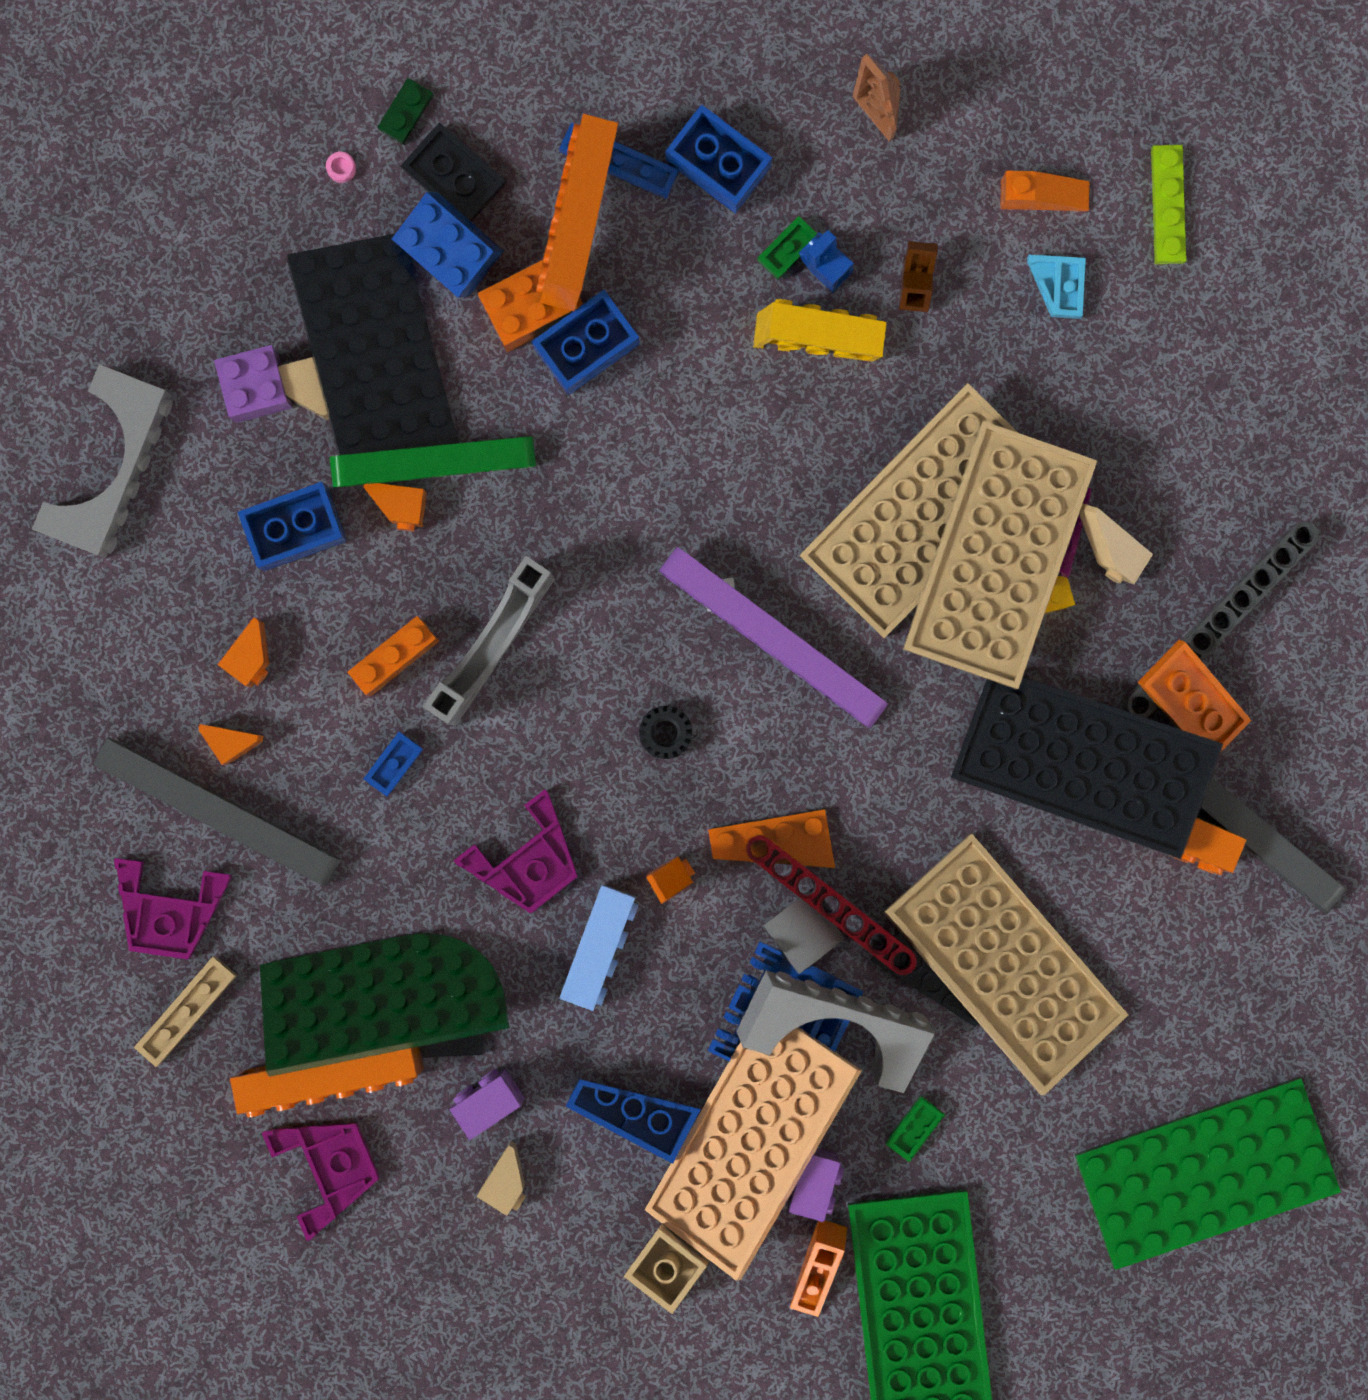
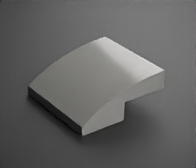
(803, 934)

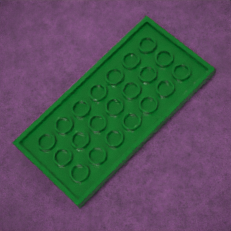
(1207, 1173)
(920, 1298)

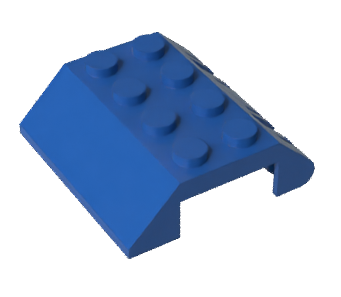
(827, 1030)

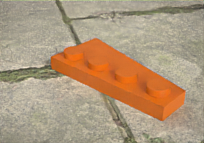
(800, 835)

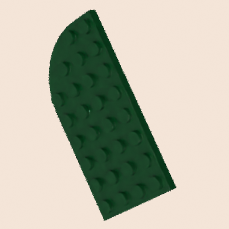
(376, 1000)

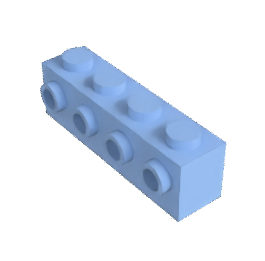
(598, 946)

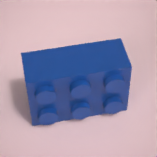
(718, 159)
(447, 244)
(586, 342)
(292, 526)

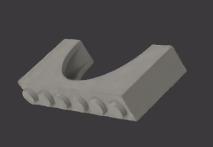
(95, 522)
(521, 598)
(788, 1003)

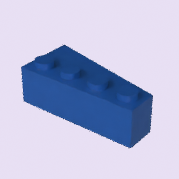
(640, 1118)

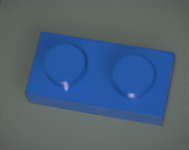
(393, 764)

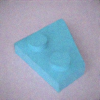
(1060, 283)

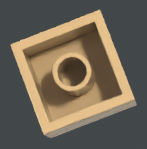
(667, 1268)

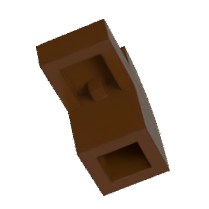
(917, 276)

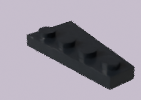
(927, 981)

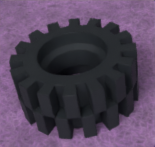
(660, 714)

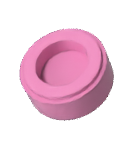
(341, 167)

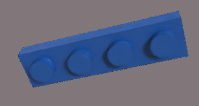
(635, 168)

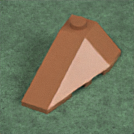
(878, 95)

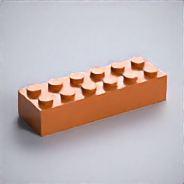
(576, 212)
(257, 1092)

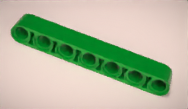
(432, 461)

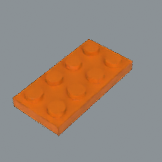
(1193, 696)

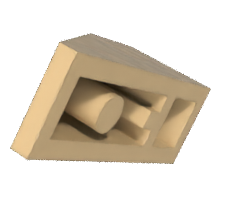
(1113, 547)

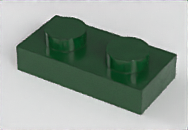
(405, 111)

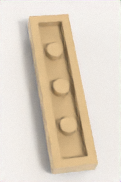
(185, 1011)

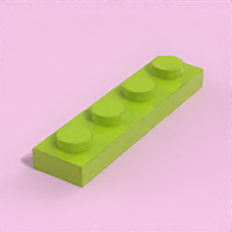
(1168, 204)

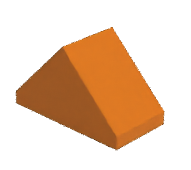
(228, 743)

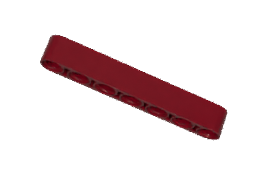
(840, 915)

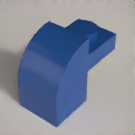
(827, 261)

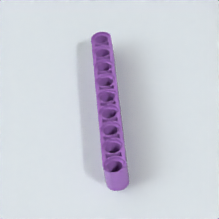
(773, 637)

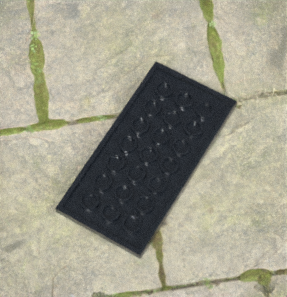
(371, 347)
(1088, 763)

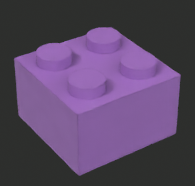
(252, 384)
(487, 1103)
(814, 1190)

